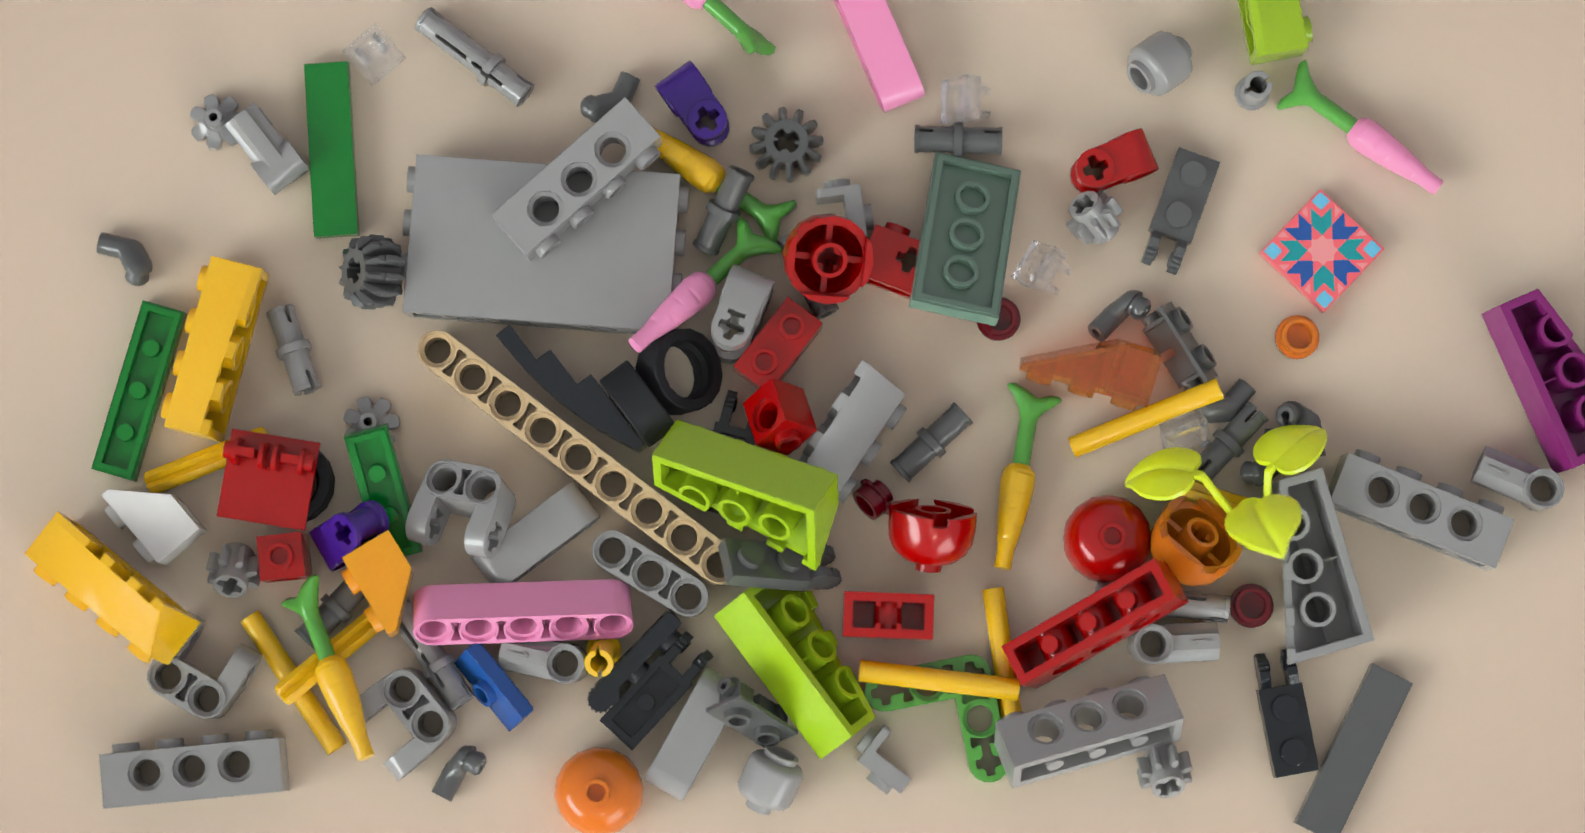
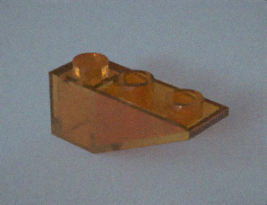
(1106, 367)

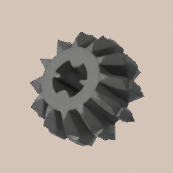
(788, 130)
(372, 272)

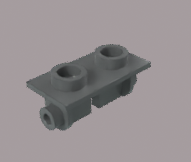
(1174, 332)
(750, 713)

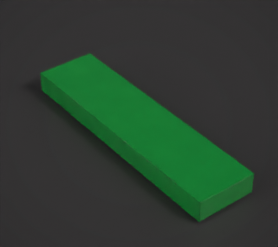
(331, 150)
(139, 391)

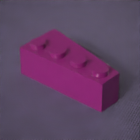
(1545, 372)

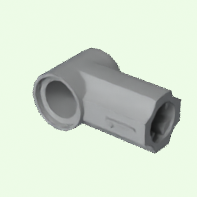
(271, 155)
(1514, 477)
(1179, 643)
(541, 659)

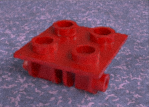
(268, 479)

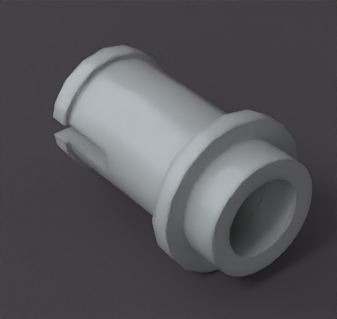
(1253, 100)

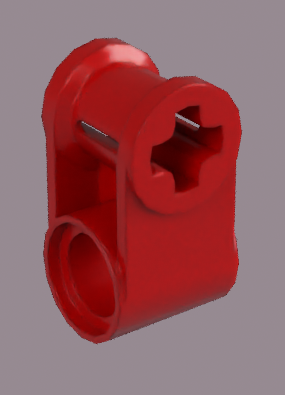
(1120, 161)

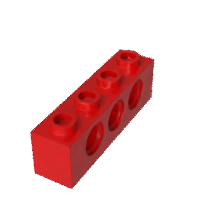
(1094, 624)

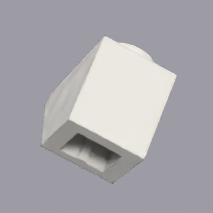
(157, 520)

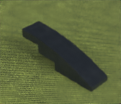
(583, 399)

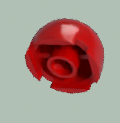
(827, 258)
(931, 533)
(1106, 538)

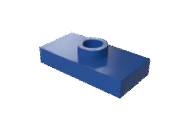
(493, 686)

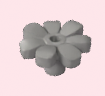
(212, 121)
(368, 412)

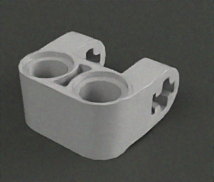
(740, 308)
(466, 498)
(194, 680)
(412, 716)

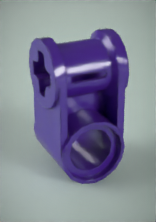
(691, 100)
(349, 531)

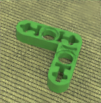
(963, 705)

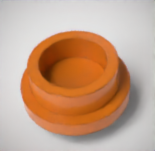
(1297, 337)

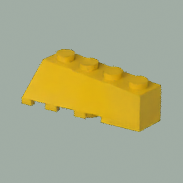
(215, 349)
(112, 589)

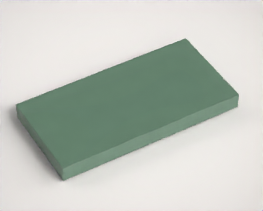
(965, 239)

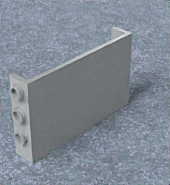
(597, 278)

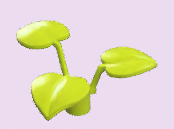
(1256, 523)

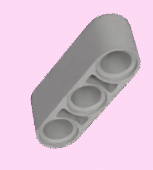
(539, 535)
(635, 557)
(688, 740)

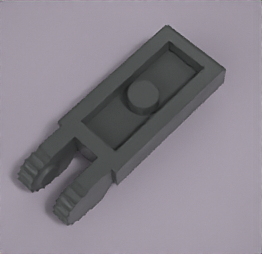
(1180, 205)
(760, 566)

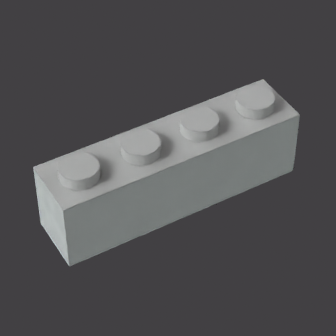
(854, 425)
(1318, 579)

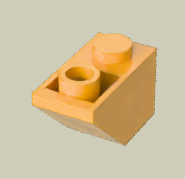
(383, 577)

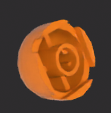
(1194, 541)
(598, 791)

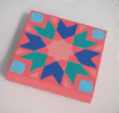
(1321, 251)

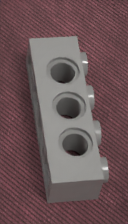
(619, 126)
(1488, 525)
(1073, 748)
(125, 787)

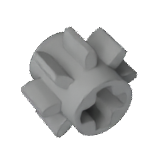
(1094, 217)
(233, 570)
(1164, 770)

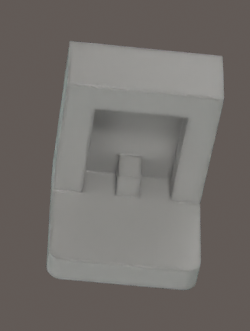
(851, 196)
(882, 773)

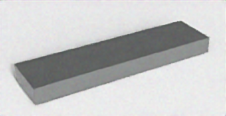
(1353, 751)

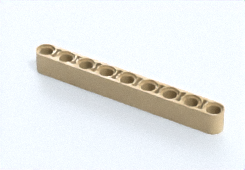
(558, 449)

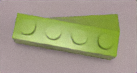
(1274, 29)
(750, 487)
(798, 664)

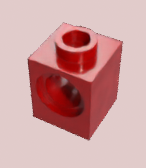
(779, 416)
(284, 557)

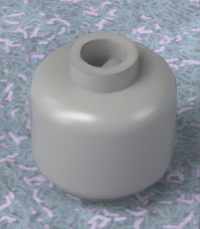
(1159, 63)
(770, 779)

